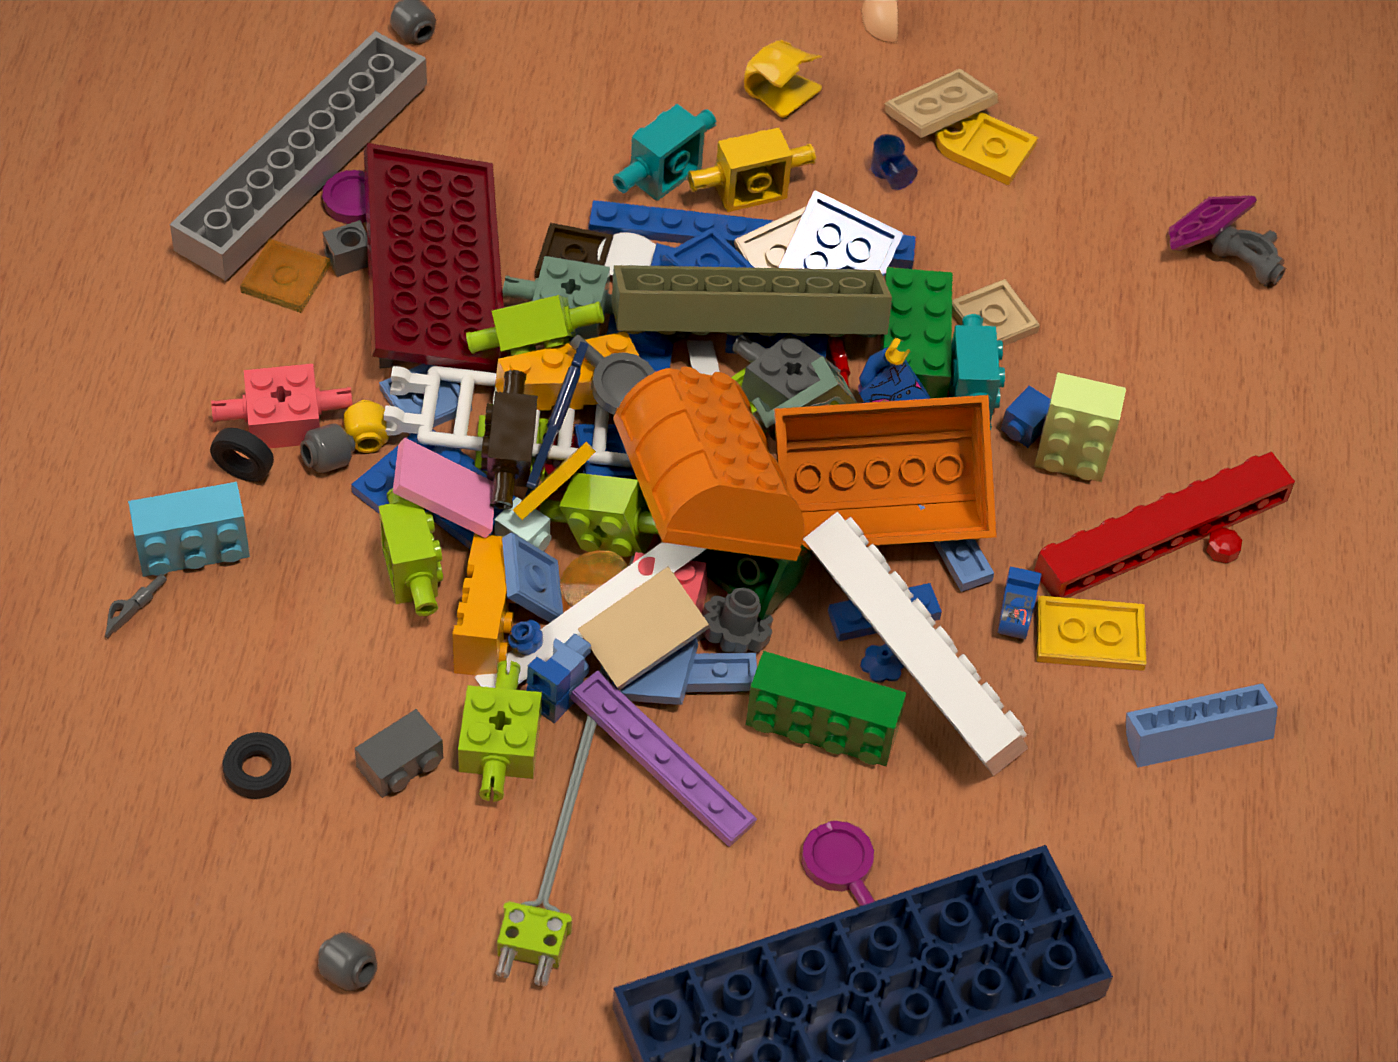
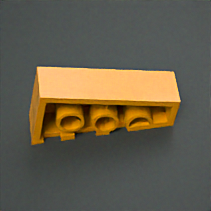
(549, 367)
(483, 611)

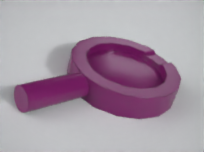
(345, 196)
(839, 858)

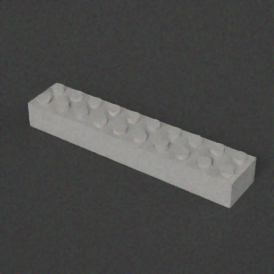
(298, 155)

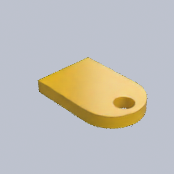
(987, 146)
(554, 480)

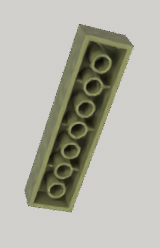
(750, 300)

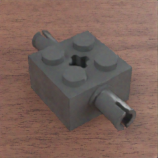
(777, 371)

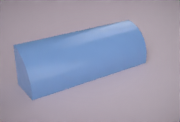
(1201, 725)

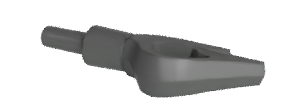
(131, 606)

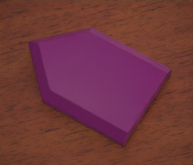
(1208, 220)

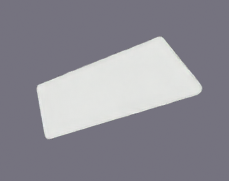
(702, 356)

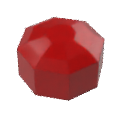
(1224, 545)

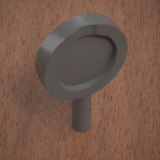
(613, 375)

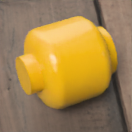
(366, 425)

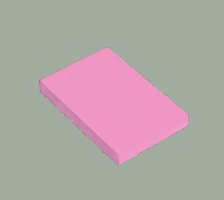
(444, 487)

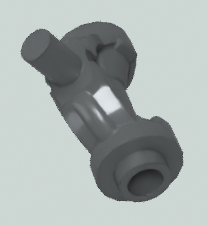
(1243, 243)

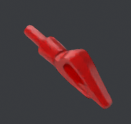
(840, 357)

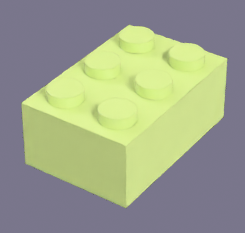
(1080, 427)

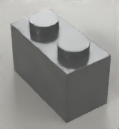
(399, 753)

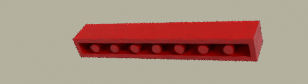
(1163, 526)

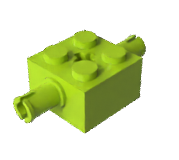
(534, 324)
(604, 514)
(411, 553)
(500, 731)

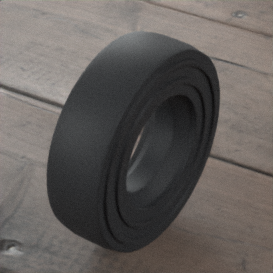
(236, 439)
(263, 785)

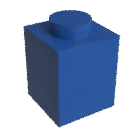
(1026, 416)

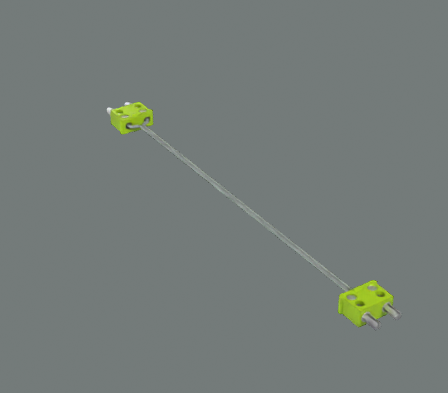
(535, 932)

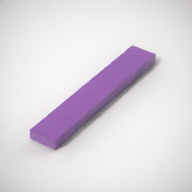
(663, 758)

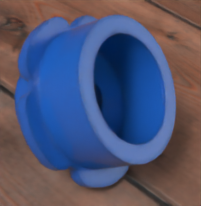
(529, 643)

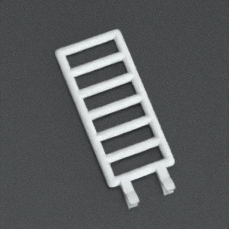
(422, 424)

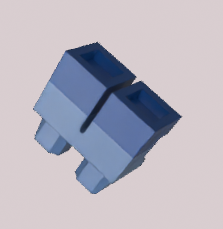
(559, 675)

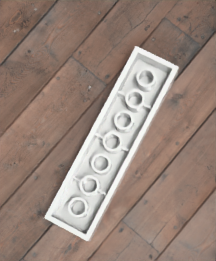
(920, 648)

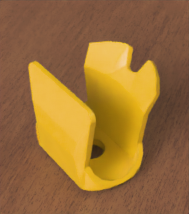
(774, 79)

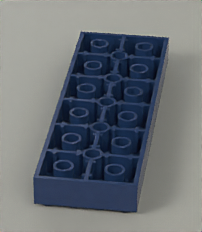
(880, 978)

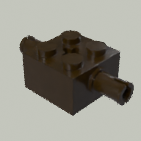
(509, 439)

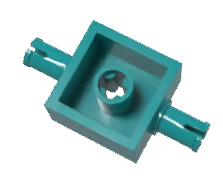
(666, 152)
(976, 361)

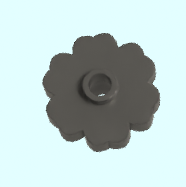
(736, 622)

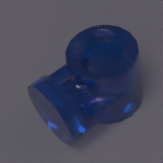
(891, 163)

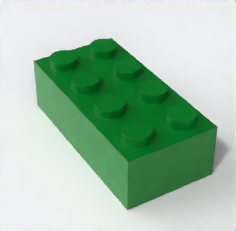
(923, 324)
(824, 708)

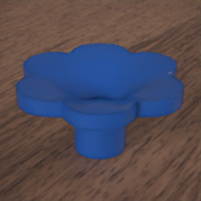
(881, 664)

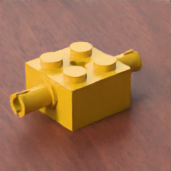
(752, 169)

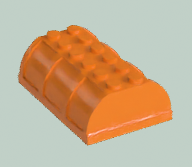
(886, 460)
(707, 465)

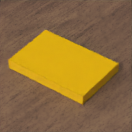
(1091, 633)

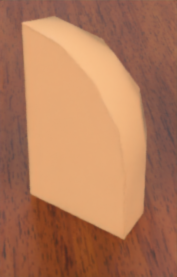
(881, 19)

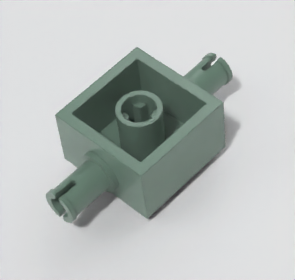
(576, 280)

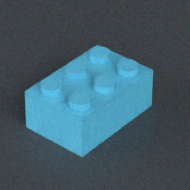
(189, 529)

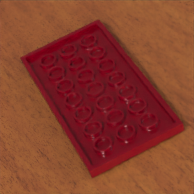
(431, 256)

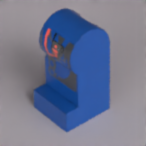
(1018, 602)

